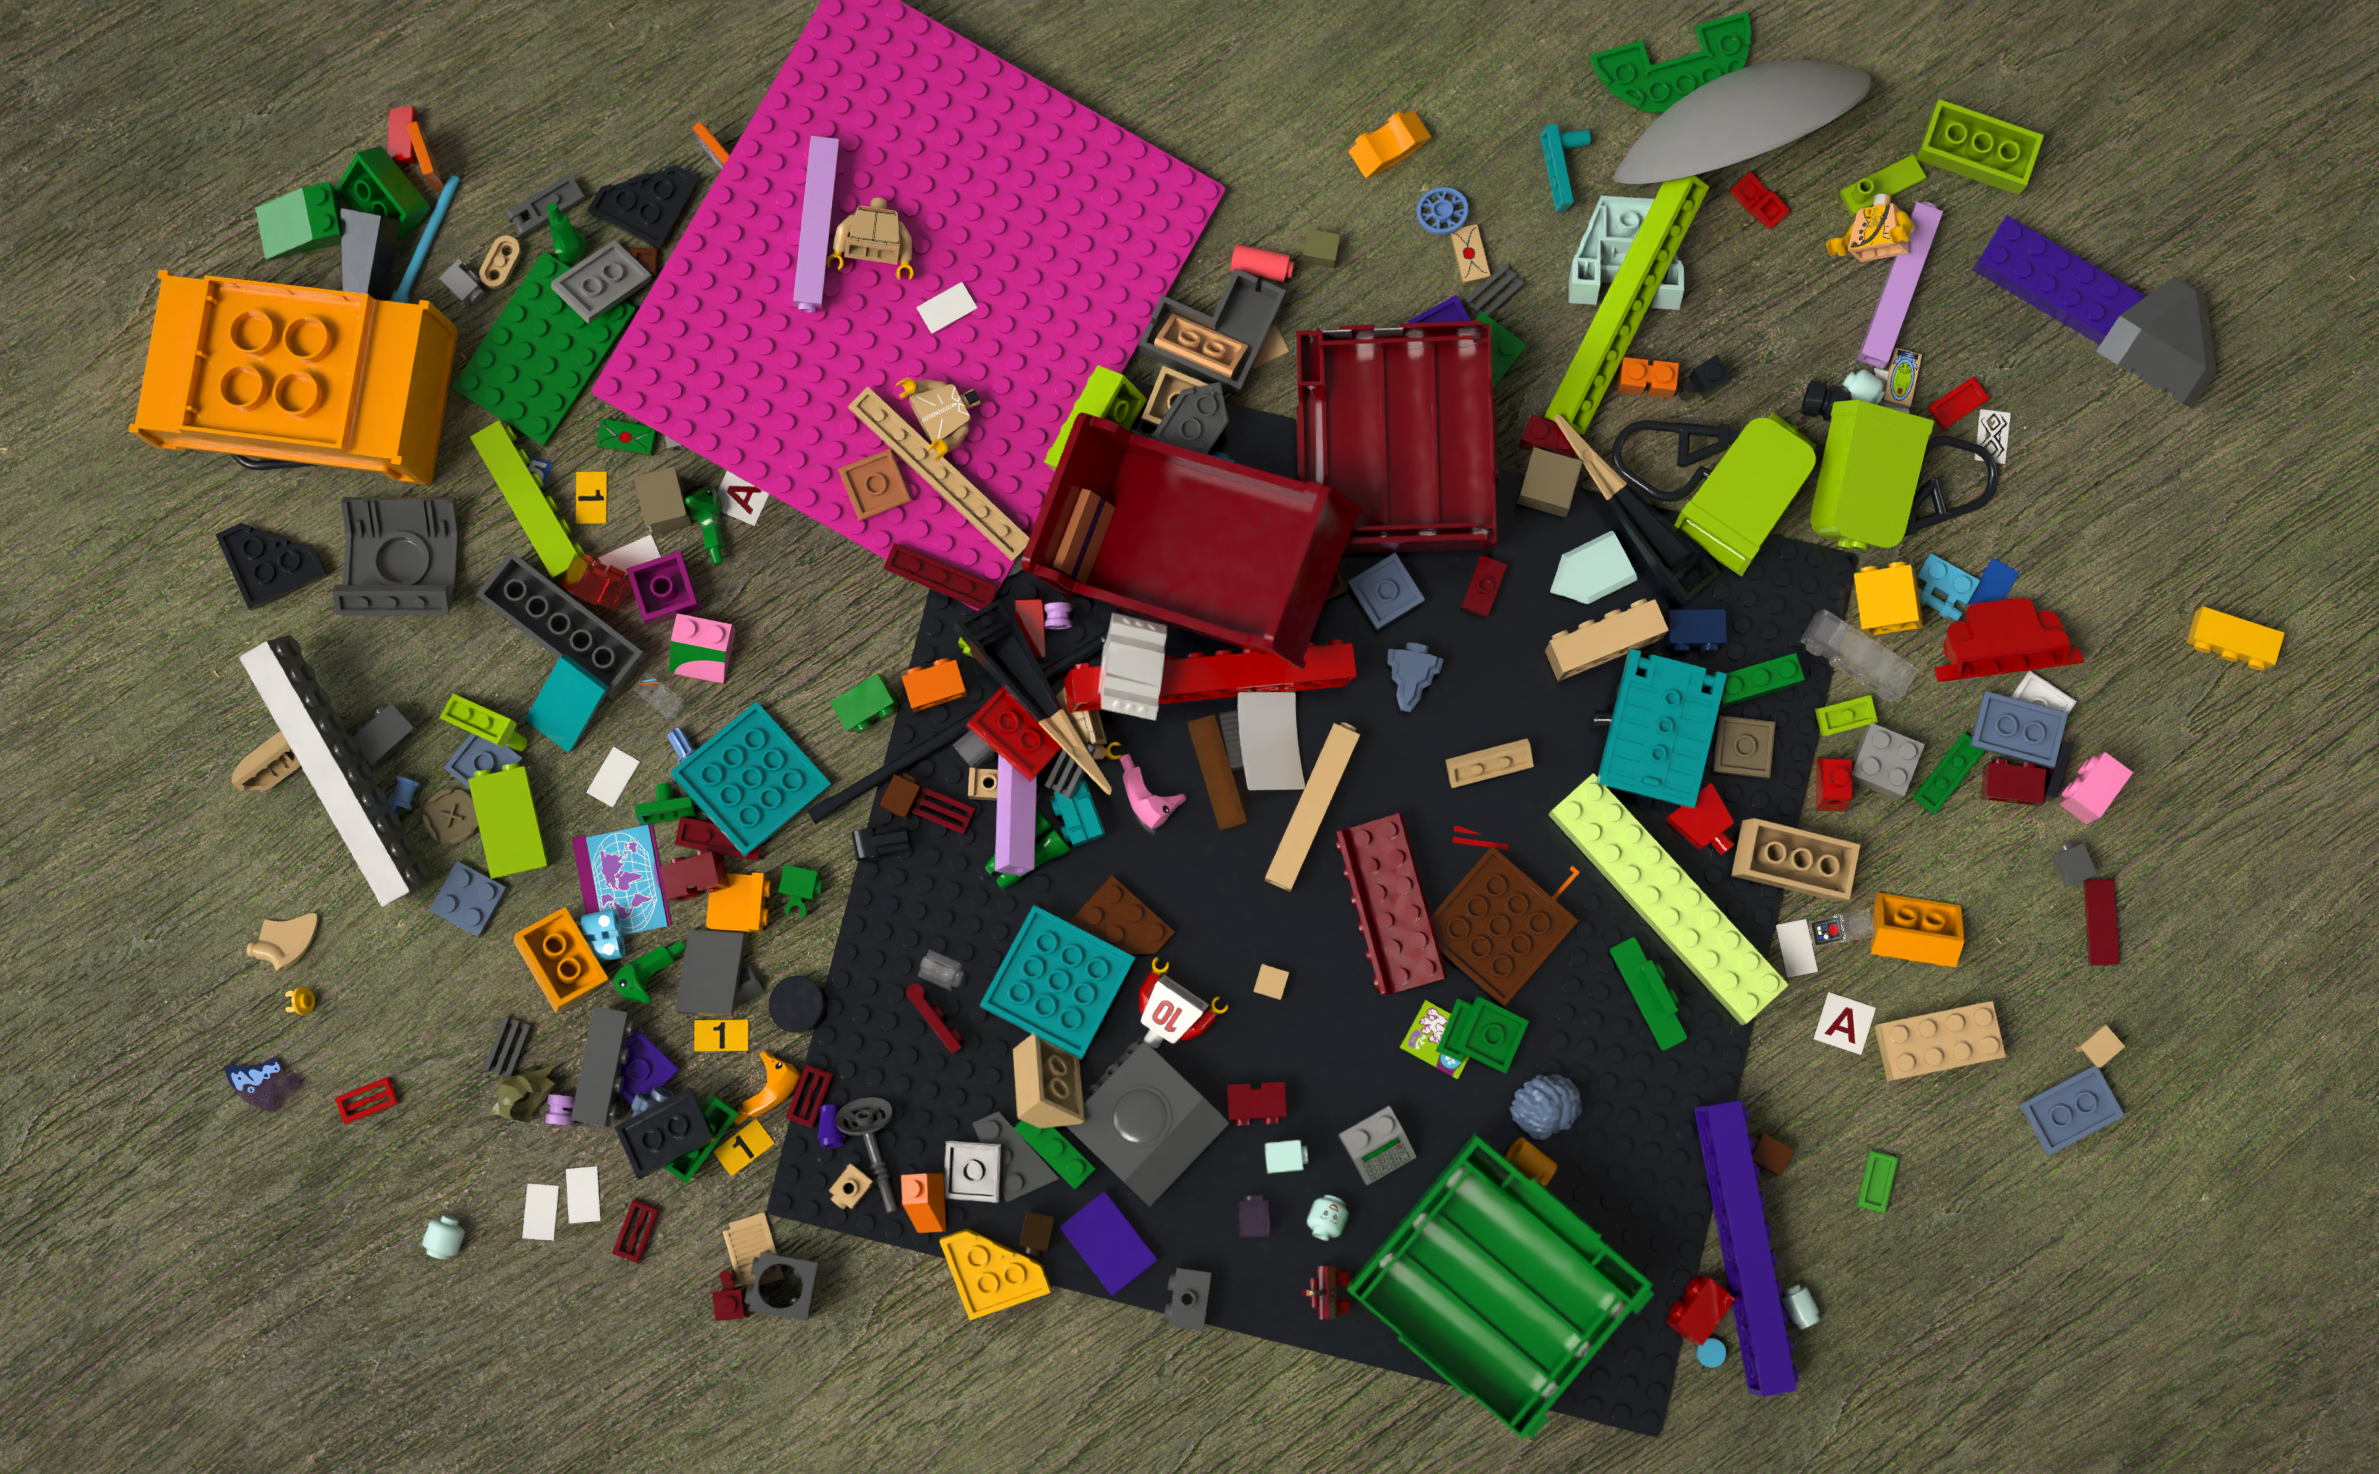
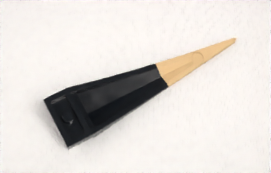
(1667, 550)
(1005, 653)

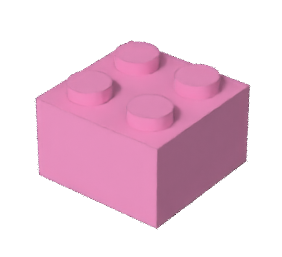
(2095, 787)

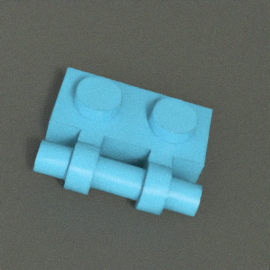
(1948, 581)

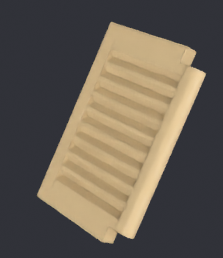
(744, 1242)

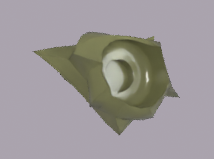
(523, 1094)

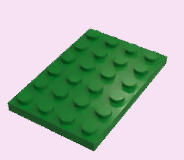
(539, 355)

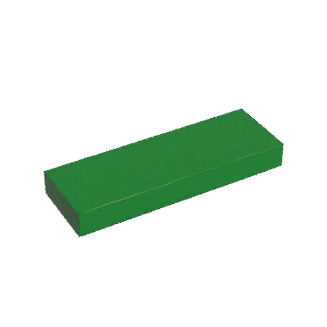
(1947, 774)

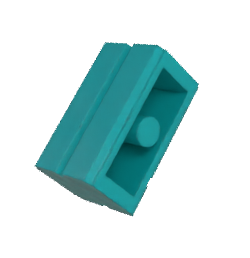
(1079, 816)

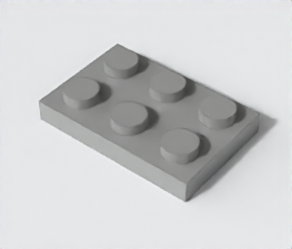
(601, 281)

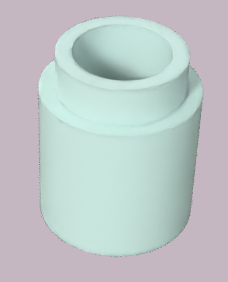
(1800, 1306)

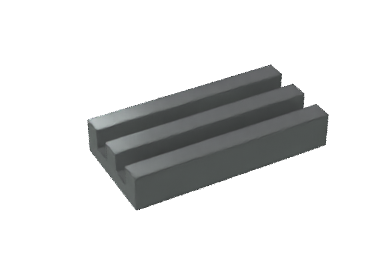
(1511, 276)
(1058, 768)
(497, 1043)

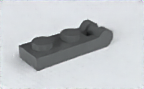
(563, 193)

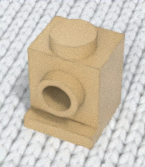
(976, 786)
(861, 1183)

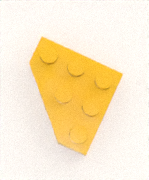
(991, 1273)

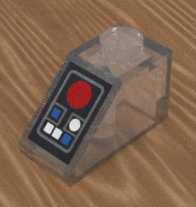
(1841, 929)

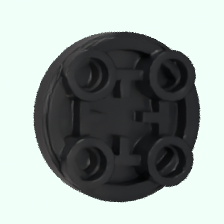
(797, 1004)

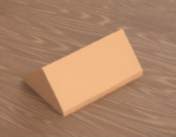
(1201, 346)

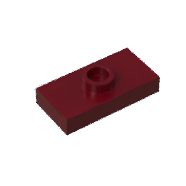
(1484, 586)

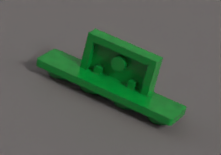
(1650, 993)

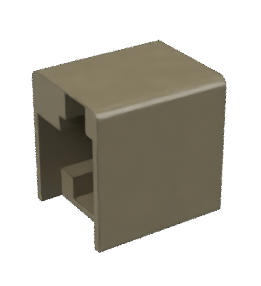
(1549, 482)
(662, 500)

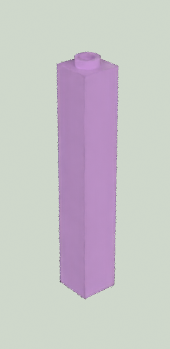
(815, 224)
(1899, 288)
(1014, 821)

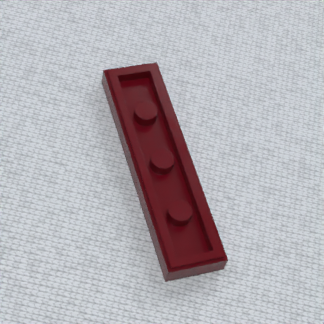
(940, 577)

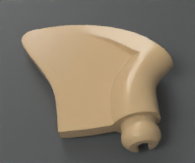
(284, 941)

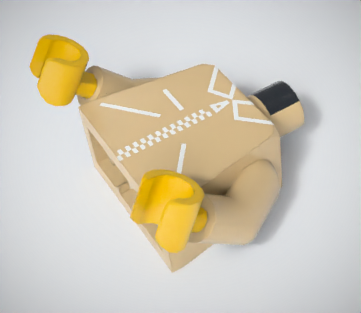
(940, 412)

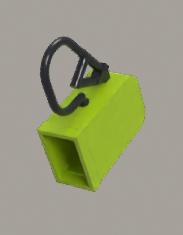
(1872, 477)
(1743, 492)

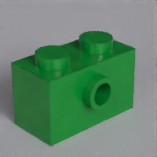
(865, 703)

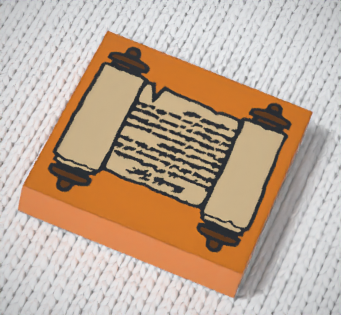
(425, 156)

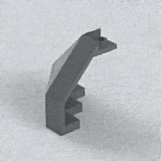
(2166, 342)

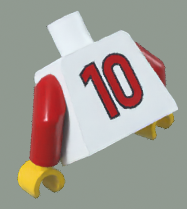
(1172, 1010)

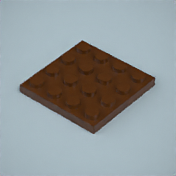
(1499, 926)

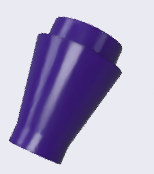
(828, 1132)

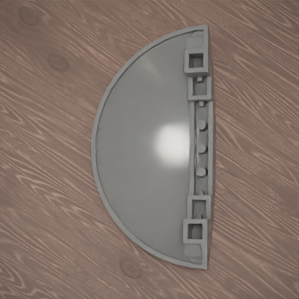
(1742, 118)

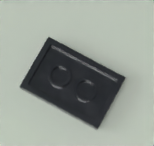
(665, 1133)

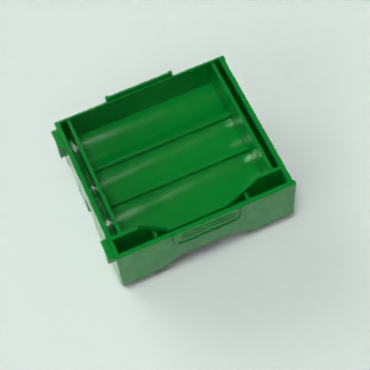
(1499, 1286)

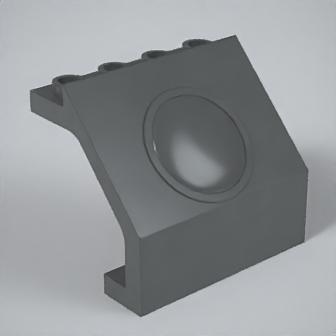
(398, 556)
(1146, 1121)

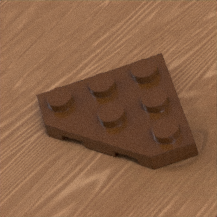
(1122, 920)

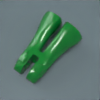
(1048, 848)

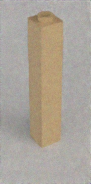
(1312, 806)

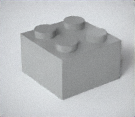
(1885, 761)

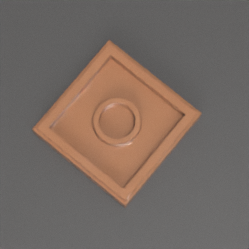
(874, 485)

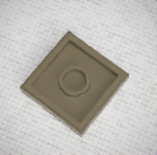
(1743, 747)

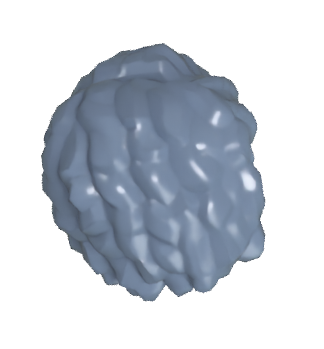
(1546, 1106)

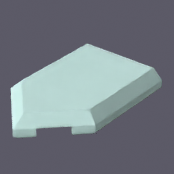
(1593, 570)

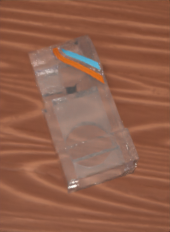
(659, 697)

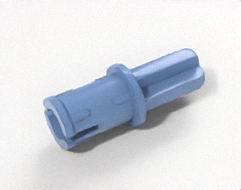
(680, 744)

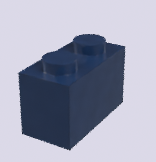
(1696, 629)

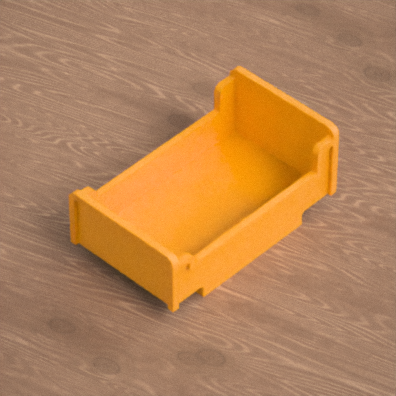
(297, 376)

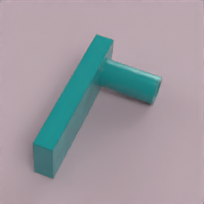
(1553, 146)

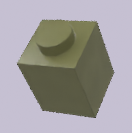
(1319, 248)

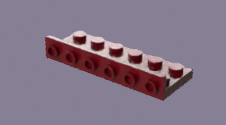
(1391, 905)

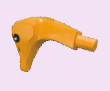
(781, 1082)

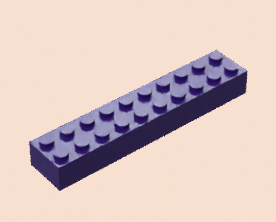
(1746, 1248)

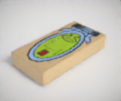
(1901, 378)

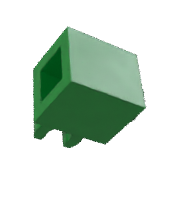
(799, 885)

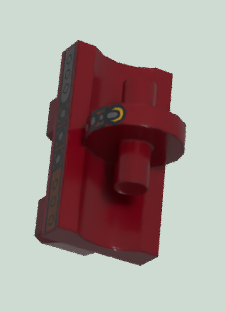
(1324, 1292)

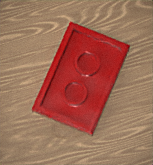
(1014, 734)

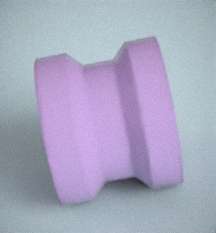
(1058, 616)

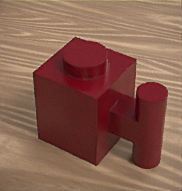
(729, 1303)

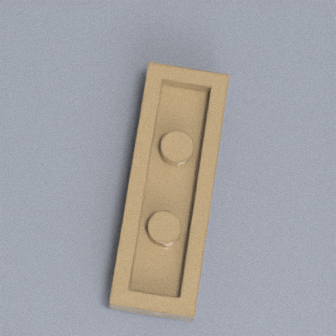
(1489, 763)

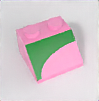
(701, 648)

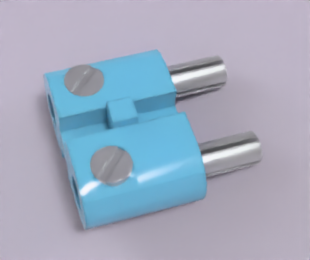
(603, 934)

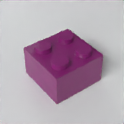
(663, 588)

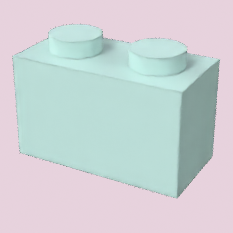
(1285, 1156)

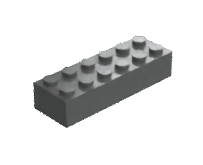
(560, 623)

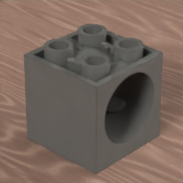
(797, 1308)

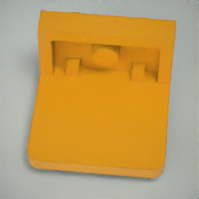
(740, 905)

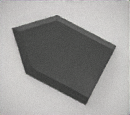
(1194, 419)

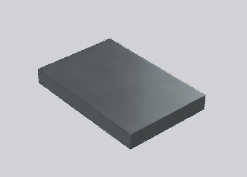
(710, 973)

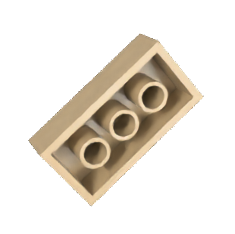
(1606, 639)
(1795, 860)
(1940, 1041)

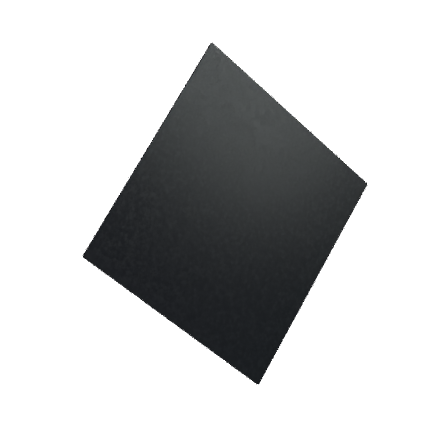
(1334, 1040)

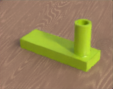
(1887, 181)
(483, 723)

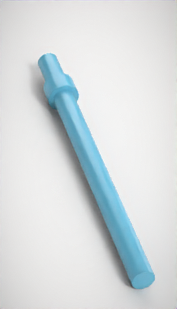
(426, 240)

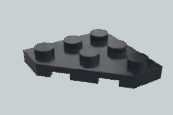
(646, 204)
(268, 564)

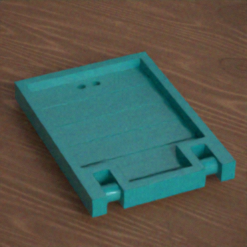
(1661, 729)

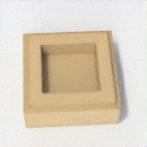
(1271, 982)

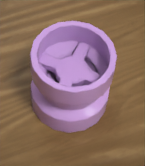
(560, 1110)

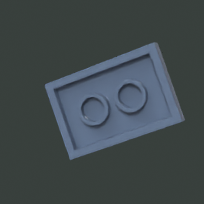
(2018, 729)
(2071, 1110)

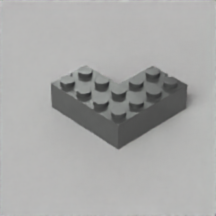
(1240, 315)

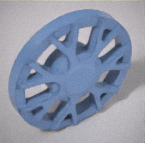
(1442, 211)

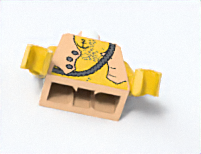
(1876, 232)

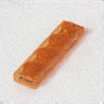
(1216, 772)

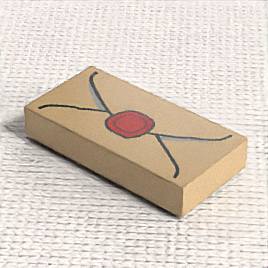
(1470, 254)

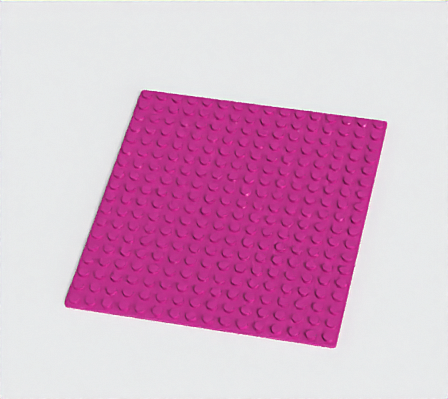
(1003, 186)

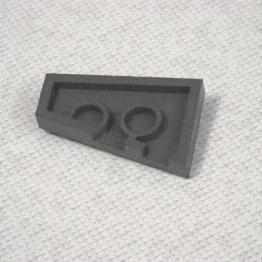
(1022, 1166)

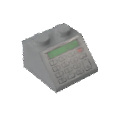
(1377, 1145)

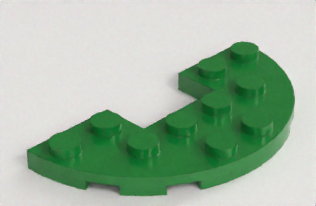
(1657, 87)

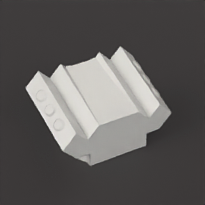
(1132, 666)

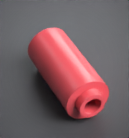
(1262, 263)

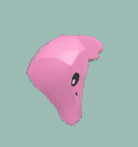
(1149, 808)

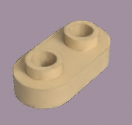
(498, 262)

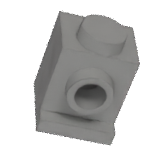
(462, 283)

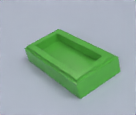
(1877, 1181)

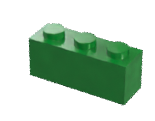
(1761, 680)
(720, 1117)
(1057, 1153)

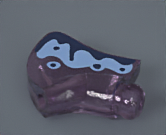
(262, 1083)

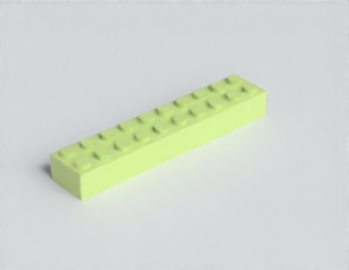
(1668, 900)

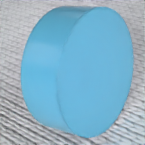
(1711, 1353)

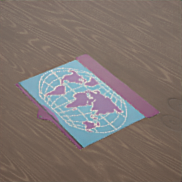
(623, 874)

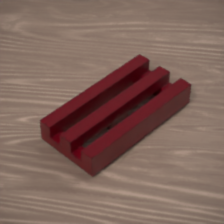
(921, 801)
(801, 1119)
(646, 1235)

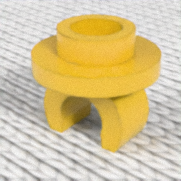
(302, 1001)

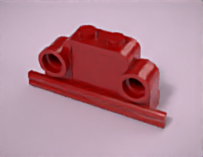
(2003, 640)

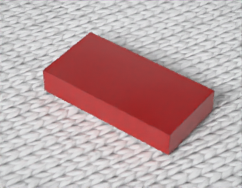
(1958, 403)

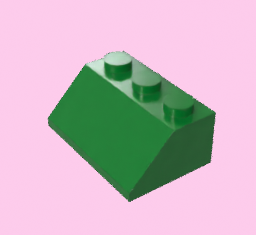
(380, 188)

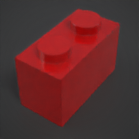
(1699, 1310)

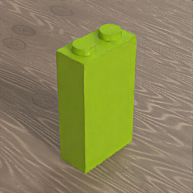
(508, 821)

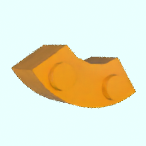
(1389, 144)

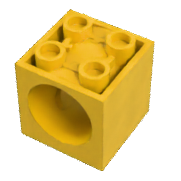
(1888, 599)

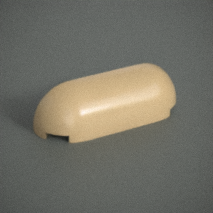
(265, 765)

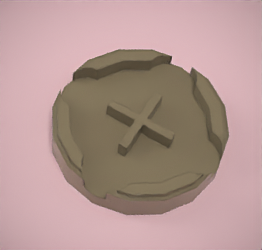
(450, 816)

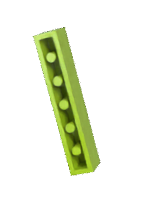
(526, 498)

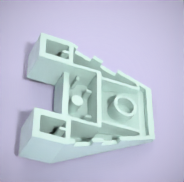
(1605, 247)

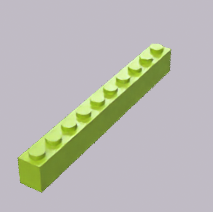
(1627, 301)

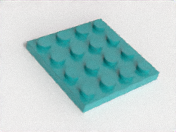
(750, 779)
(1057, 982)

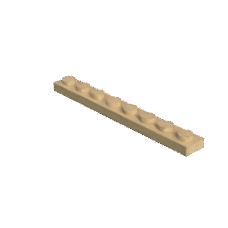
(939, 474)

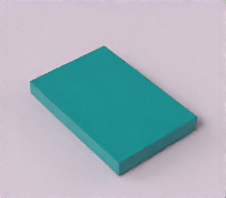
(566, 703)

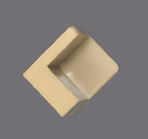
(2100, 1046)

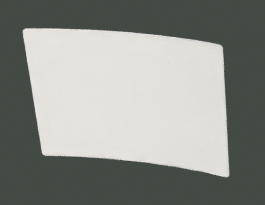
(1269, 740)

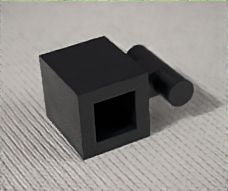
(1706, 379)

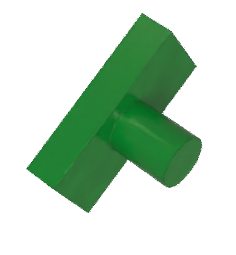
(665, 807)

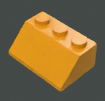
(1917, 930)
(560, 959)

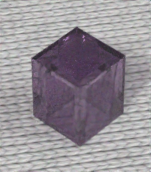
(1254, 1217)

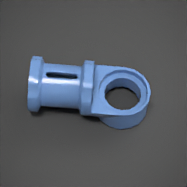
(402, 794)

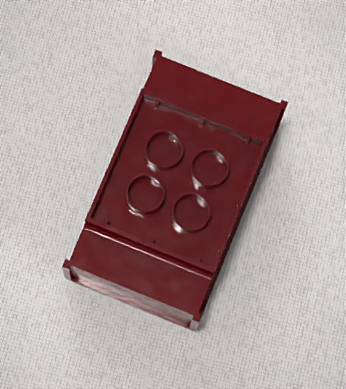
(1196, 539)

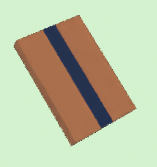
(1083, 536)

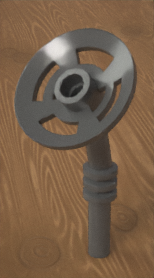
(867, 1126)

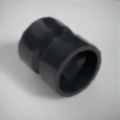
(1820, 399)

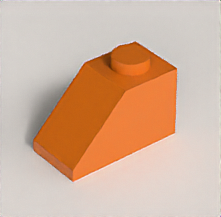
(925, 1201)

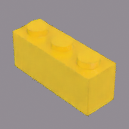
(2235, 638)

